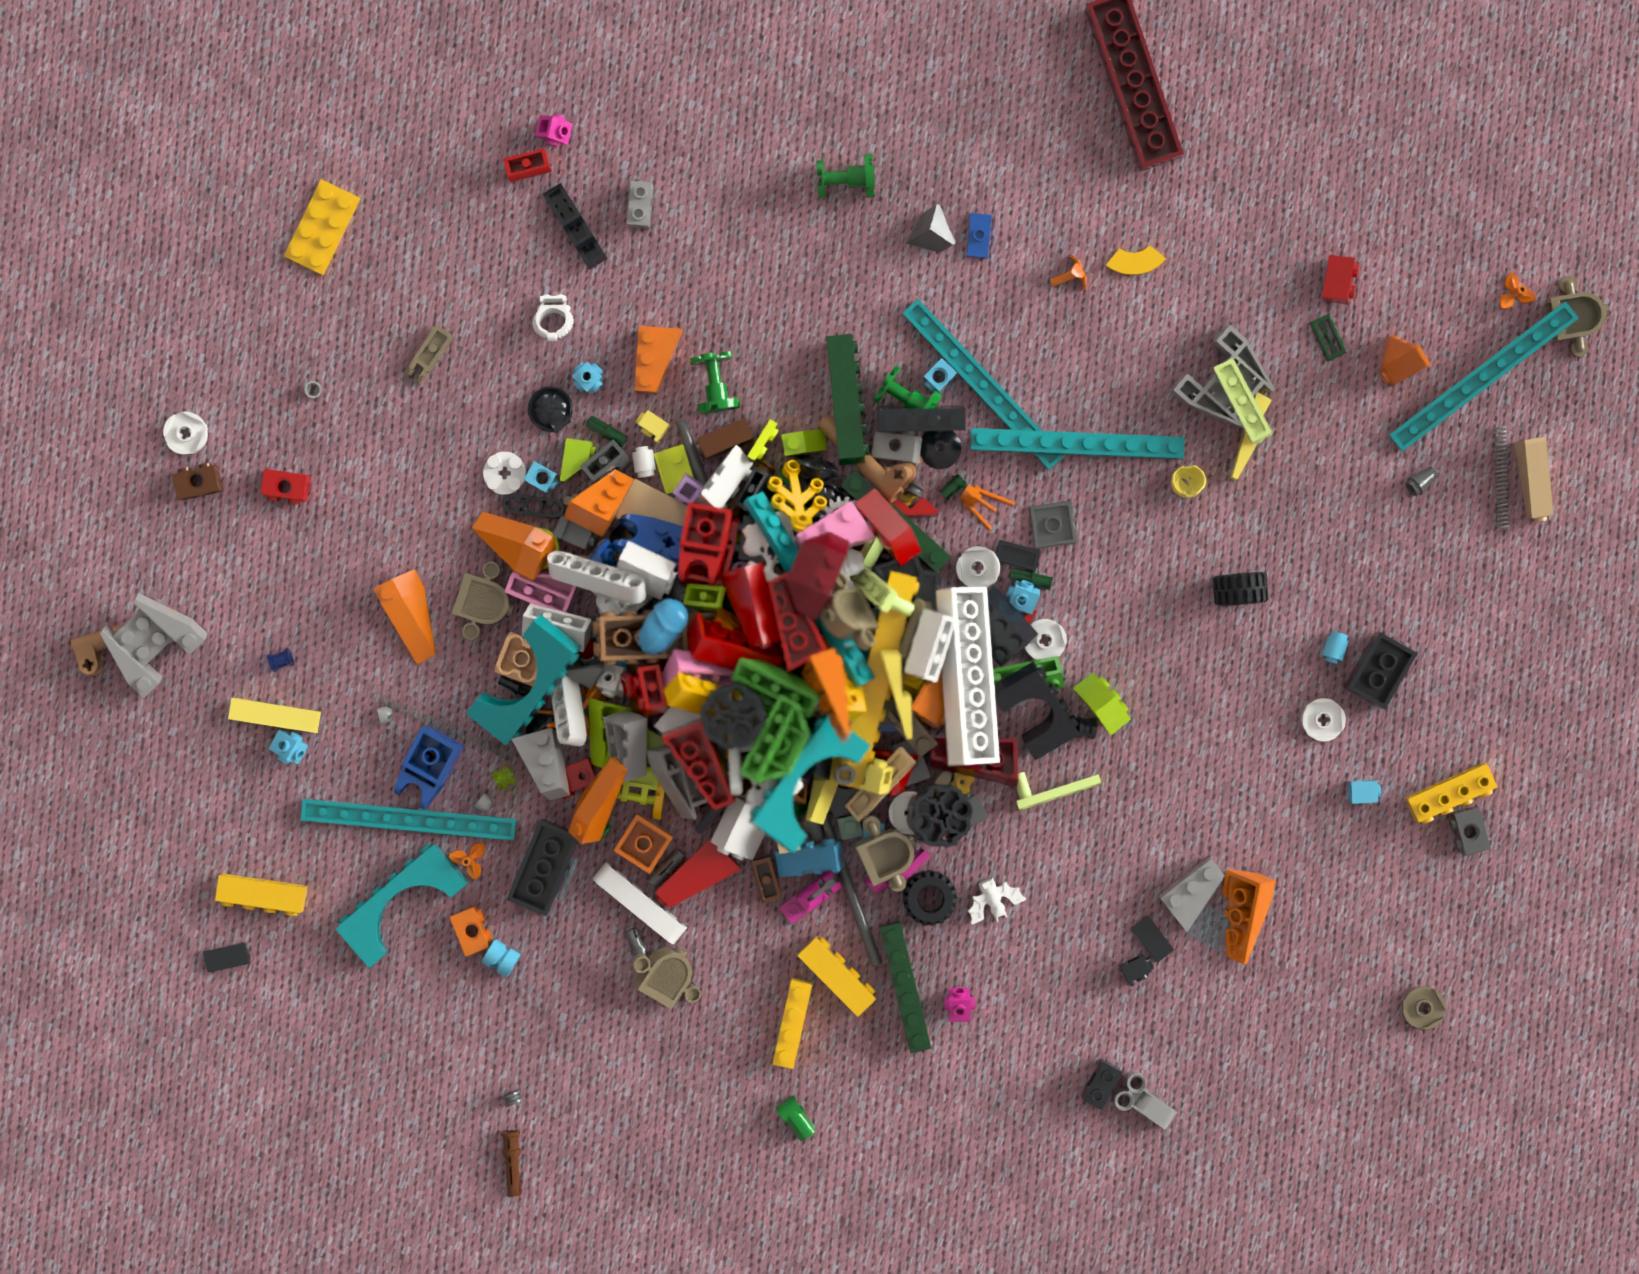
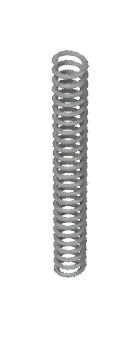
(1504, 478)

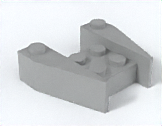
(1211, 396)
(145, 636)
(676, 781)

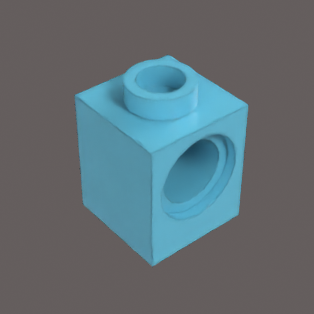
(946, 369)
(532, 477)
(1363, 791)

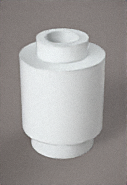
(644, 462)

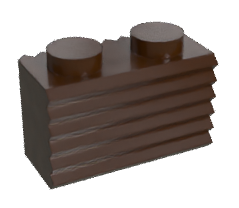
(766, 879)

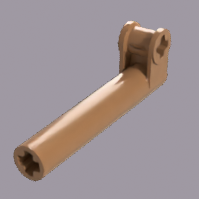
(890, 483)
(87, 650)

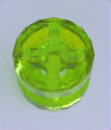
(504, 777)

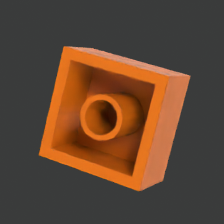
(643, 843)

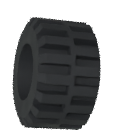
(1240, 588)
(935, 916)

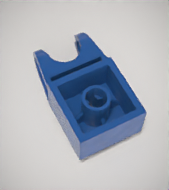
(653, 535)
(428, 772)

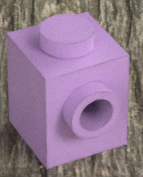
(687, 489)

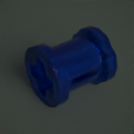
(280, 659)

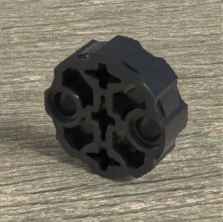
(725, 696)
(945, 802)

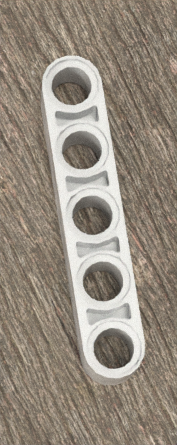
(596, 577)
(569, 712)
(638, 903)

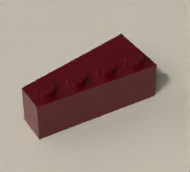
(1000, 772)

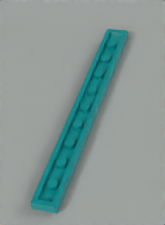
(973, 374)
(1483, 376)
(1076, 443)
(786, 553)
(408, 819)

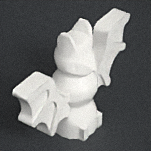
(992, 896)

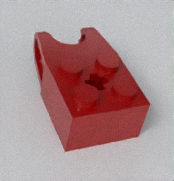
(704, 548)
(699, 573)

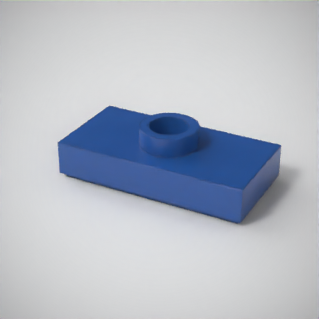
(979, 235)

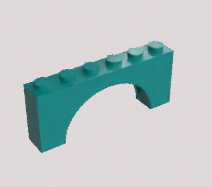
(553, 654)
(775, 812)
(363, 926)

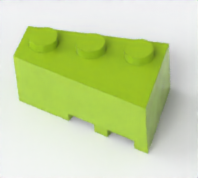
(598, 741)

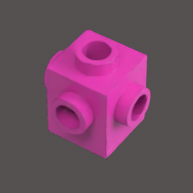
(553, 130)
(959, 1004)

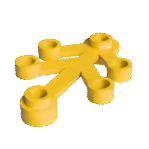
(799, 519)

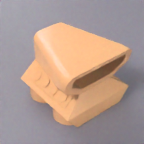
(517, 660)

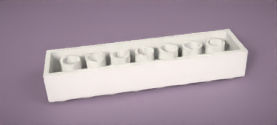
(968, 678)

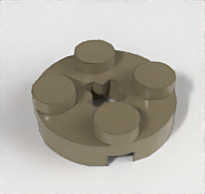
(1412, 1002)

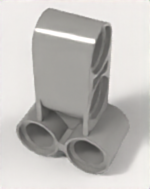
(1144, 1101)

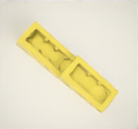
(1246, 447)
(902, 699)
(274, 715)
(822, 796)

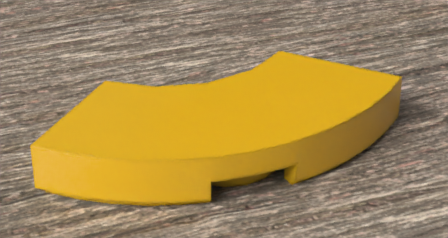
(1135, 263)
(658, 802)

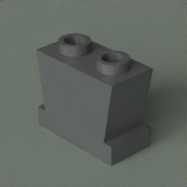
(575, 534)

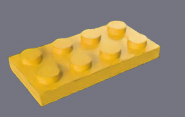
(322, 227)

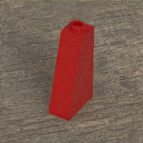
(752, 604)
(696, 874)

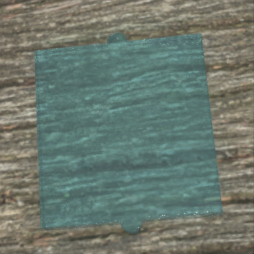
(569, 880)
(1210, 926)

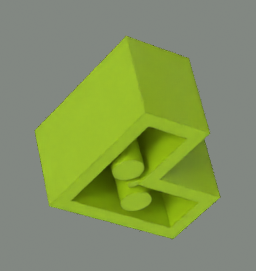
(1103, 702)

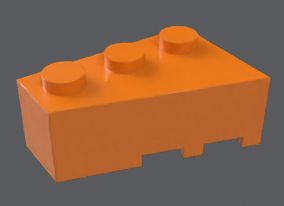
(653, 357)
(600, 502)

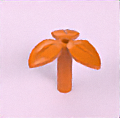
(1075, 272)
(1522, 293)
(460, 857)

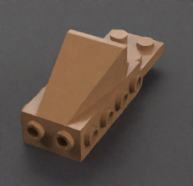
(619, 638)

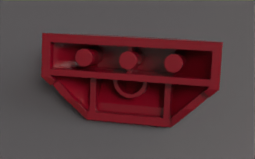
(816, 572)

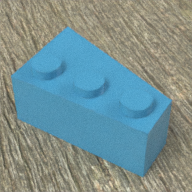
(811, 858)

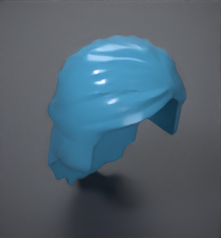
(662, 626)

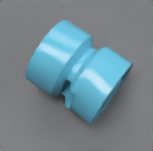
(501, 958)

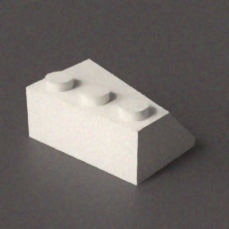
(725, 479)

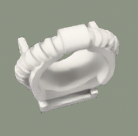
(544, 310)

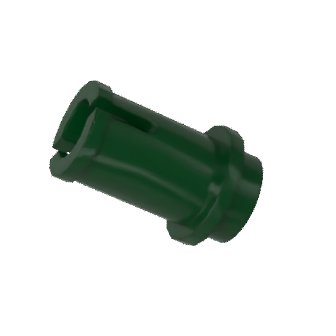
(952, 486)

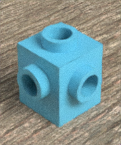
(593, 383)
(1023, 596)
(288, 747)

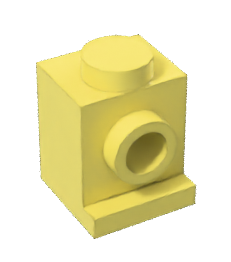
(652, 425)
(878, 777)

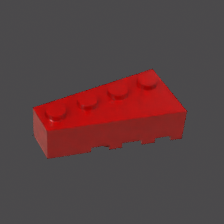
(701, 762)

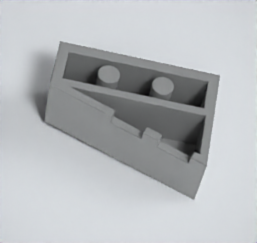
(628, 741)
(545, 762)
(1191, 892)

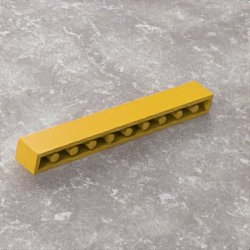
(875, 692)

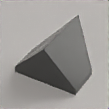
(932, 231)
(585, 670)

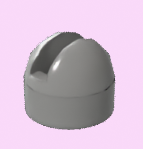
(317, 391)
(385, 714)
(484, 803)

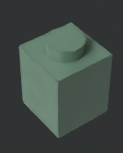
(849, 827)

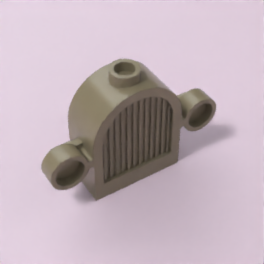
(1588, 309)
(482, 601)
(849, 614)
(885, 854)
(665, 976)

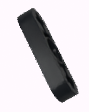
(518, 498)

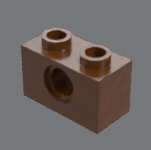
(210, 483)

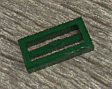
(1320, 340)

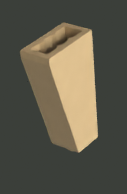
(1535, 477)
(650, 502)

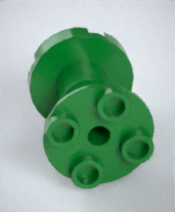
(854, 176)
(716, 390)
(910, 400)

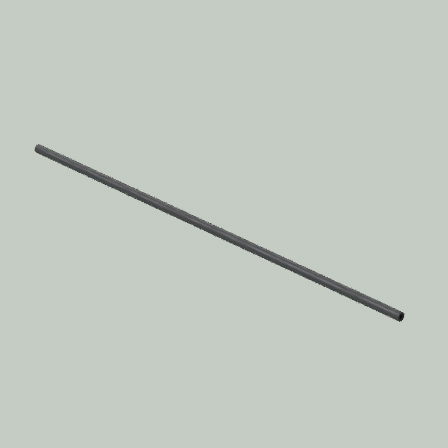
(827, 825)

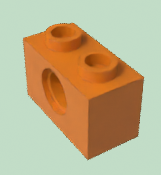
(469, 943)

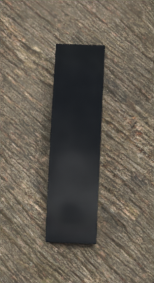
(575, 226)

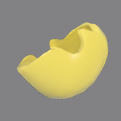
(1195, 484)

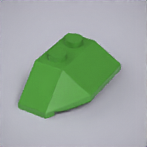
(771, 682)
(778, 743)

